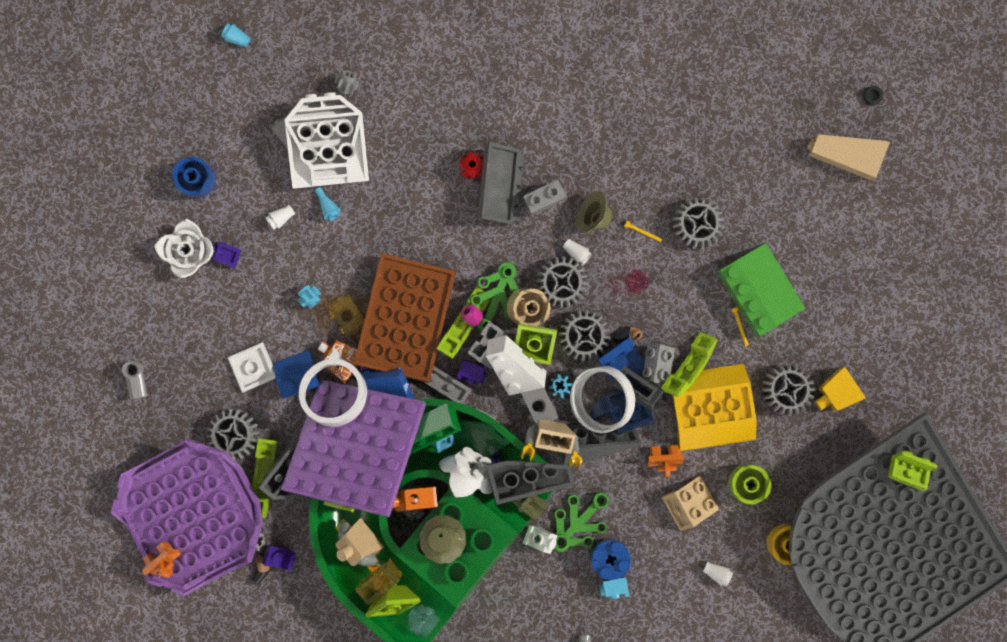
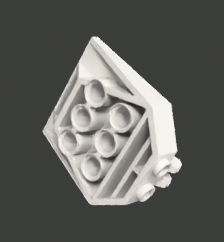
(327, 111)

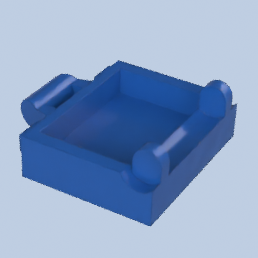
(388, 382)

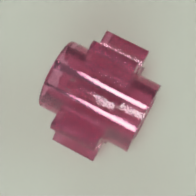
(637, 281)

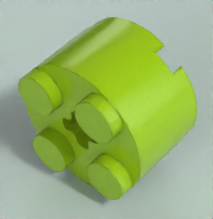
(754, 474)

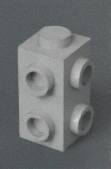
(658, 364)

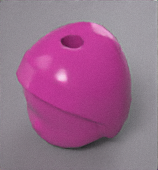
(471, 315)

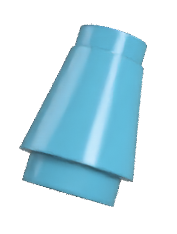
(235, 35)

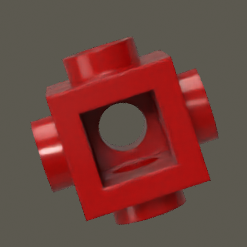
(468, 172)

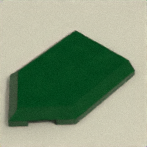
(479, 438)

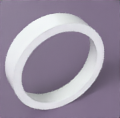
(578, 407)
(352, 413)

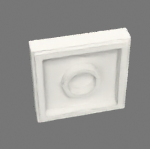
(252, 367)

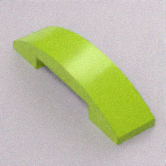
(460, 330)
(692, 366)
(265, 456)

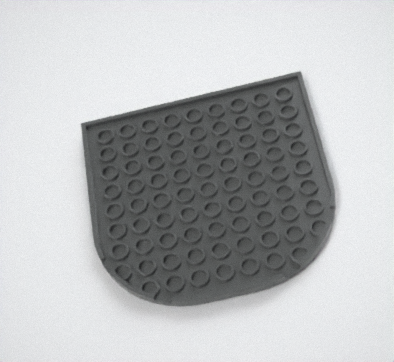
(895, 557)

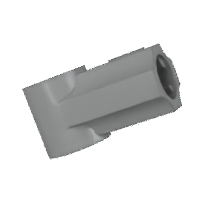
(135, 383)

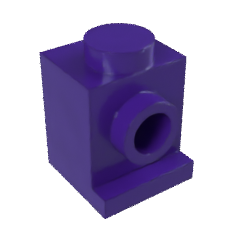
(472, 373)

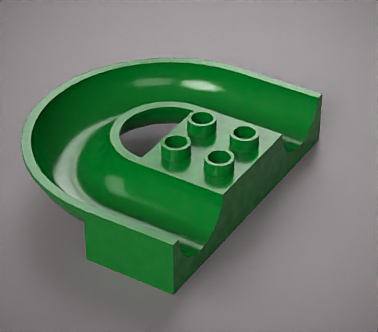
(440, 586)

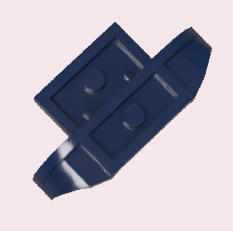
(614, 406)

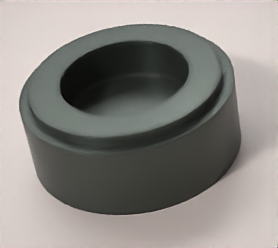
(873, 95)

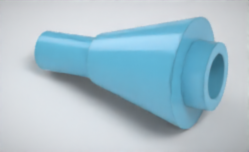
(329, 209)

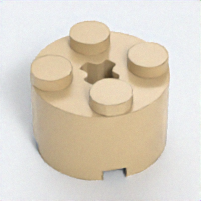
(518, 310)

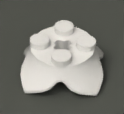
(171, 248)
(467, 472)

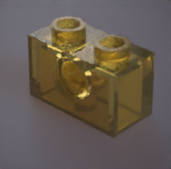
(339, 307)
(378, 581)

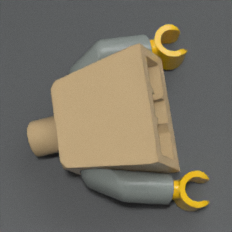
(553, 437)
(358, 545)

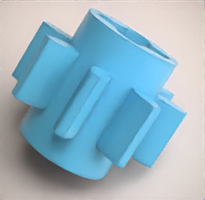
(309, 296)
(567, 385)

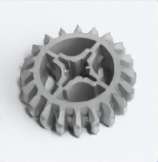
(705, 227)
(572, 269)
(573, 348)
(784, 382)
(233, 427)

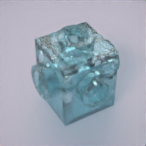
(427, 624)

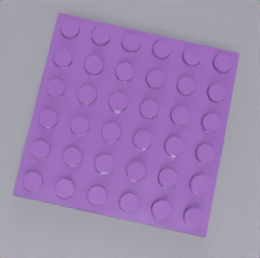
(358, 461)

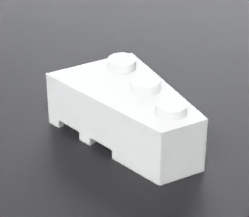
(513, 367)

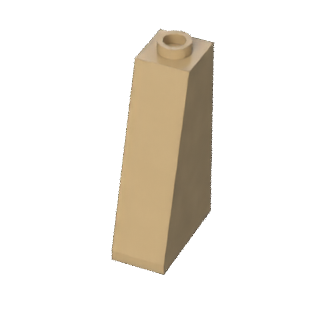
(850, 154)

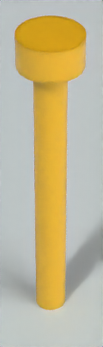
(627, 224)
(740, 325)

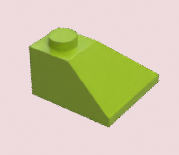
(393, 602)

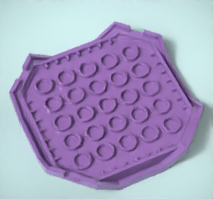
(198, 505)

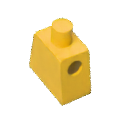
(839, 391)

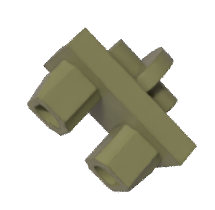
(531, 506)

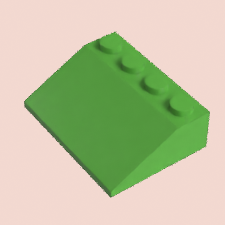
(761, 290)

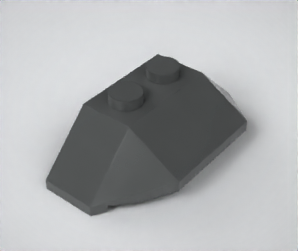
(274, 477)

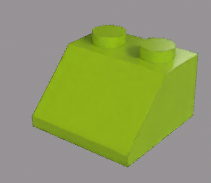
(536, 342)

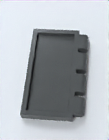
(500, 184)

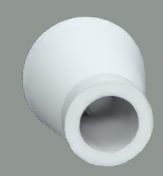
(279, 217)
(577, 252)
(718, 573)

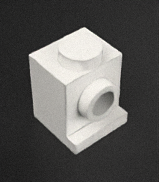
(540, 539)

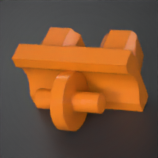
(665, 463)
(163, 563)

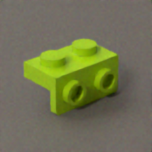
(911, 470)

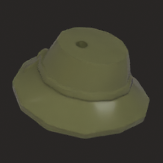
(593, 213)
(444, 548)

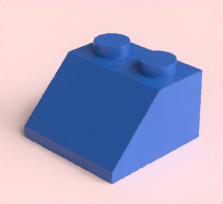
(291, 371)

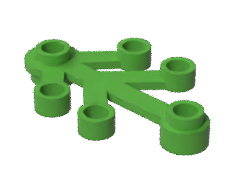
(497, 293)
(577, 524)

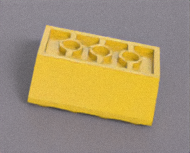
(716, 409)

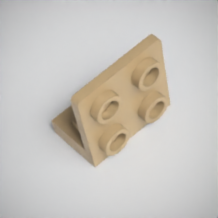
(690, 504)

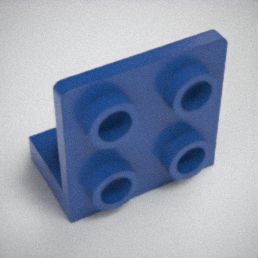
(621, 356)

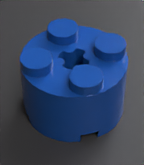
(183, 173)
(620, 563)

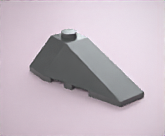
(597, 445)
(524, 479)

